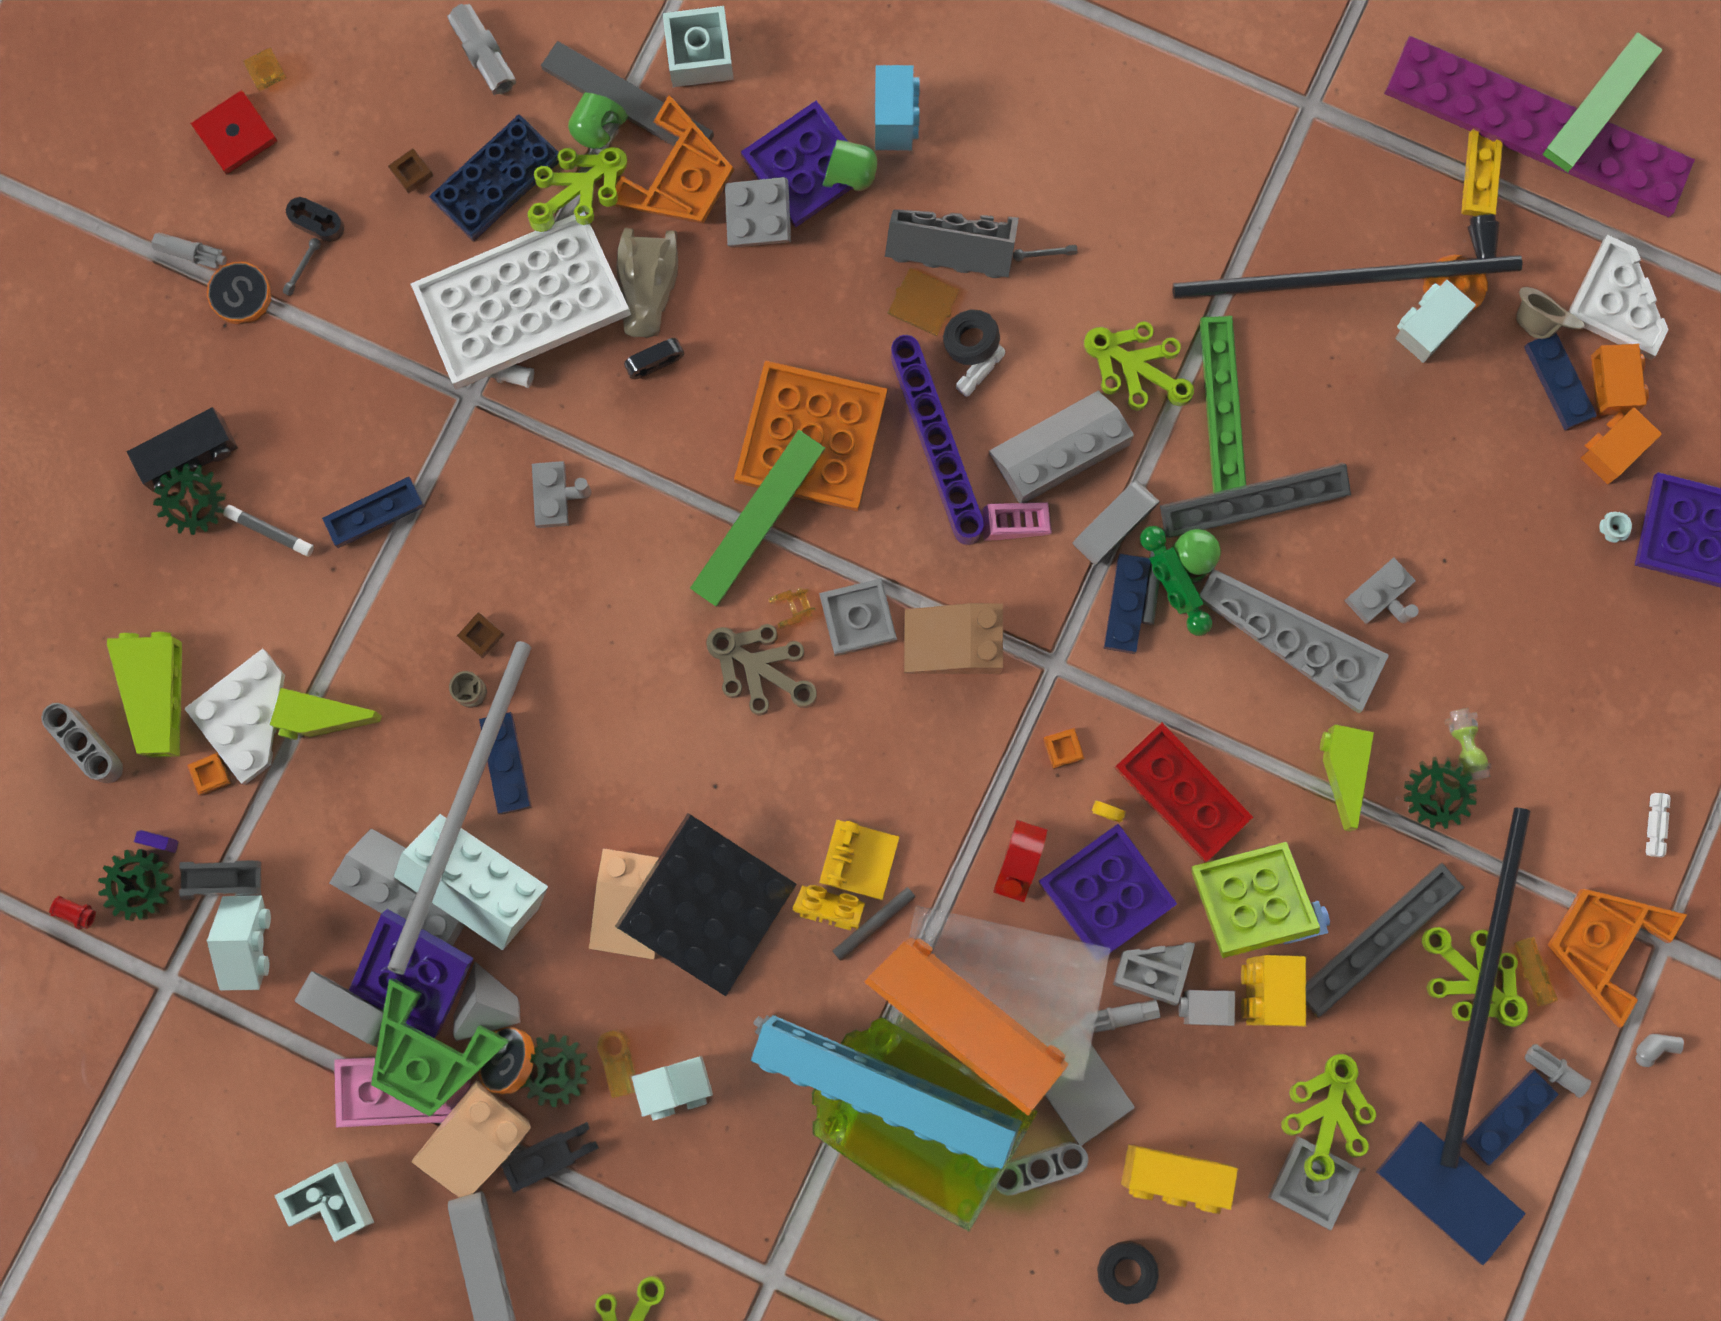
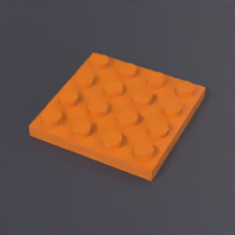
(828, 409)

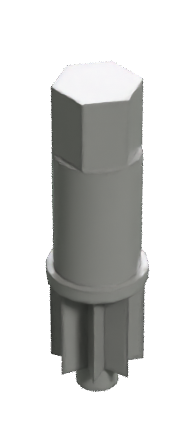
(188, 250)
(1126, 1015)

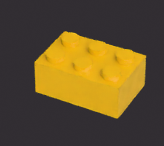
(1274, 991)
(1179, 1179)

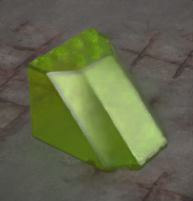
(914, 1167)

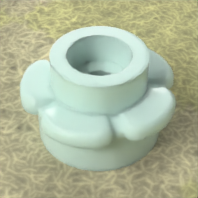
(1616, 518)

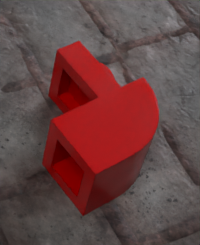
(1020, 861)

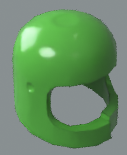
(590, 117)
(851, 165)
(1198, 552)

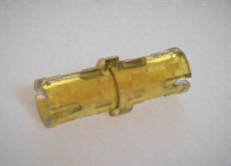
(1536, 971)

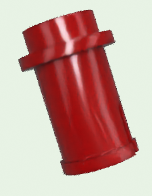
(72, 912)

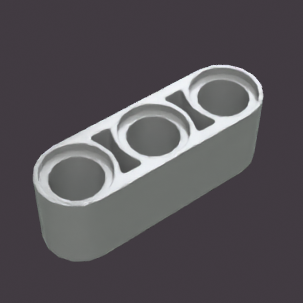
(1116, 522)
(68, 738)
(341, 1007)
(1056, 1171)

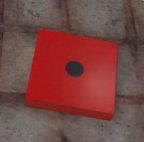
(234, 132)

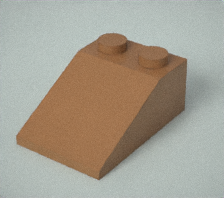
(954, 639)

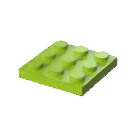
(1255, 900)

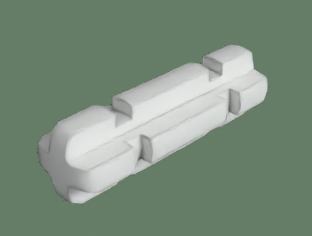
(978, 372)
(1658, 825)

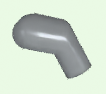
(1654, 1046)

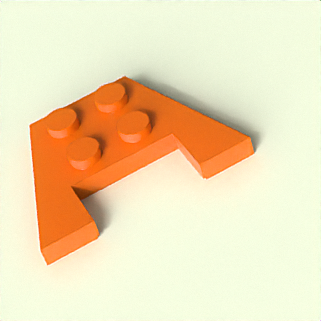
(688, 179)
(1598, 935)

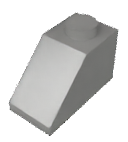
(1208, 1007)

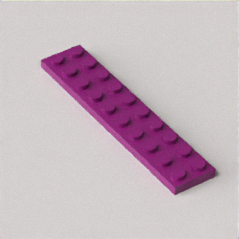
(1530, 122)

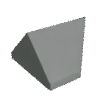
(484, 1004)

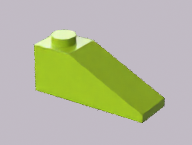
(314, 716)
(1346, 765)

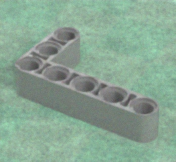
(480, 1258)

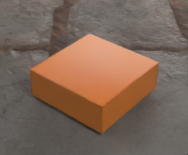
(1063, 748)
(209, 774)

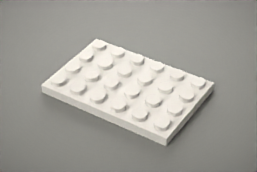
(519, 300)

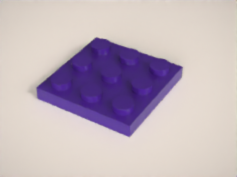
(800, 153)
(1682, 530)
(1107, 891)
(433, 970)

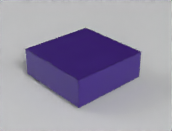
(156, 841)

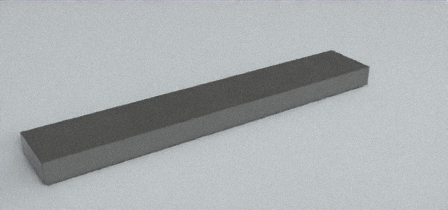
(590, 77)
(1255, 500)
(1381, 939)

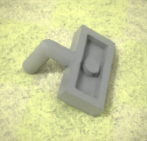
(552, 494)
(1381, 592)

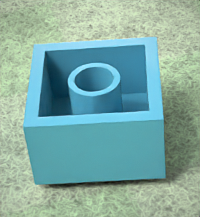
(896, 107)

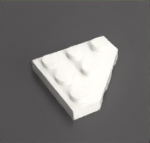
(1619, 299)
(239, 713)

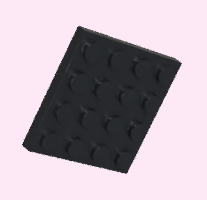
(706, 904)

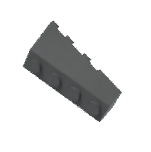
(952, 241)

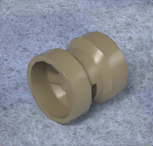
(464, 684)

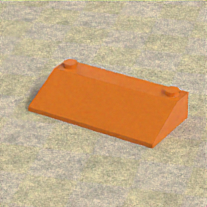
(968, 1024)

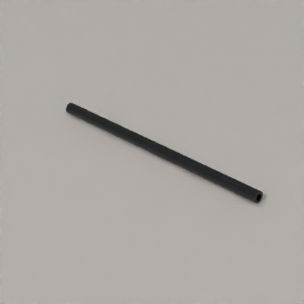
(1347, 276)
(1485, 989)

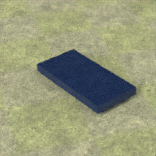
(494, 177)
(1453, 1199)

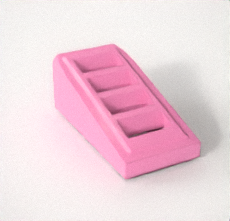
(990, 529)

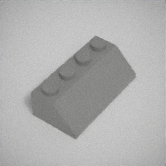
(1061, 446)
(369, 877)

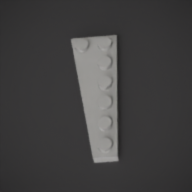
(1315, 649)

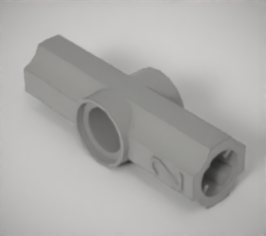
(481, 49)

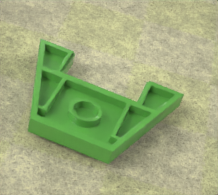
(418, 1066)

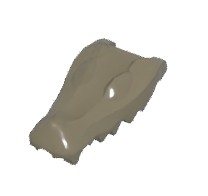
(646, 277)

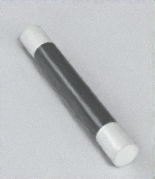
(268, 530)

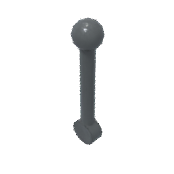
(314, 244)
(1019, 254)

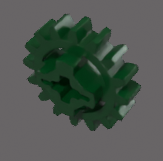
(176, 501)
(1427, 793)
(127, 895)
(565, 1080)

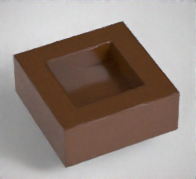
(410, 170)
(480, 635)

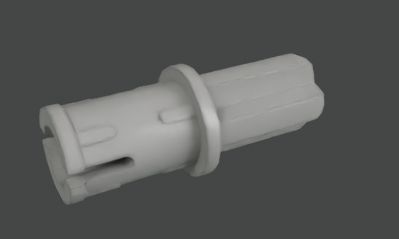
(1557, 1070)

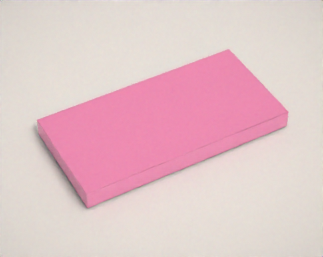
(365, 1105)

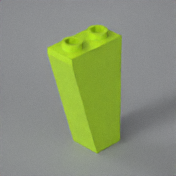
(150, 689)

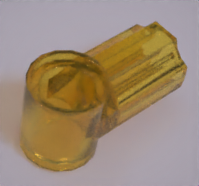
(617, 1067)

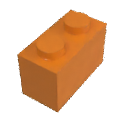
(1619, 379)
(1620, 445)

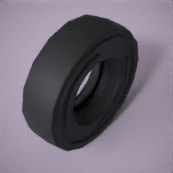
(979, 352)
(1148, 1277)

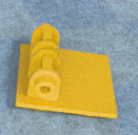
(859, 859)
(817, 902)

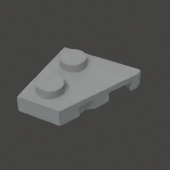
(1155, 971)

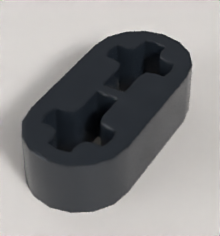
(317, 214)
(654, 358)

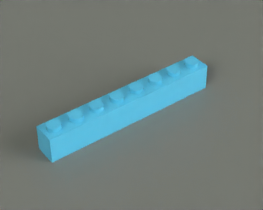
(886, 1092)

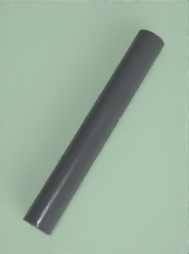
(1151, 597)
(873, 923)

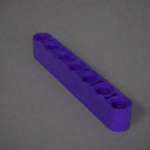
(936, 424)

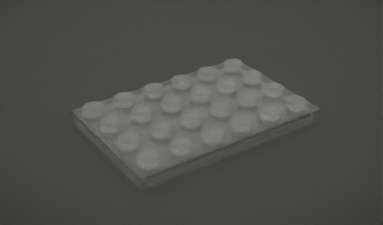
(1032, 976)

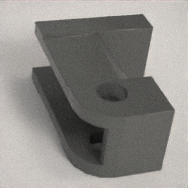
(236, 878)

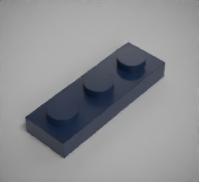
(1560, 381)
(373, 512)
(1127, 603)
(507, 769)
(1510, 1117)

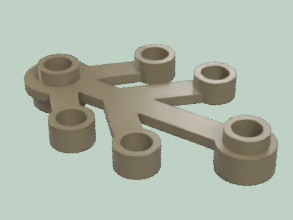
(757, 664)

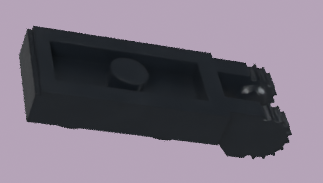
(544, 1158)

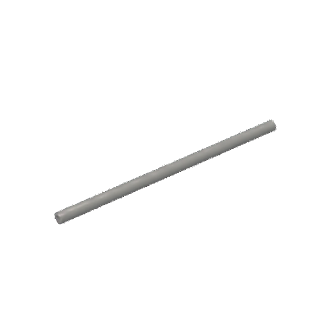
(459, 809)

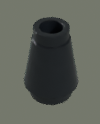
(1484, 235)

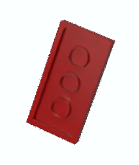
(1183, 792)

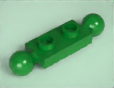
(1176, 581)

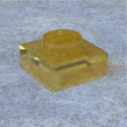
(264, 69)

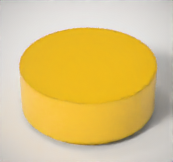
(1108, 811)

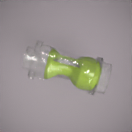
(1464, 727)

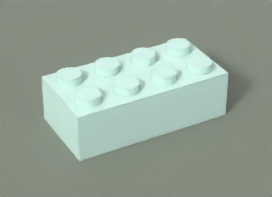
(476, 886)

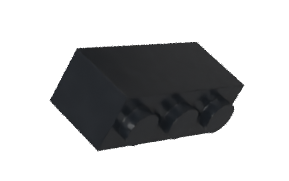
(191, 442)

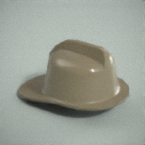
(1542, 315)

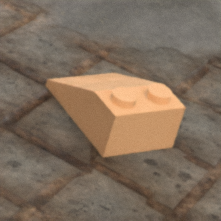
(617, 884)
(472, 1141)

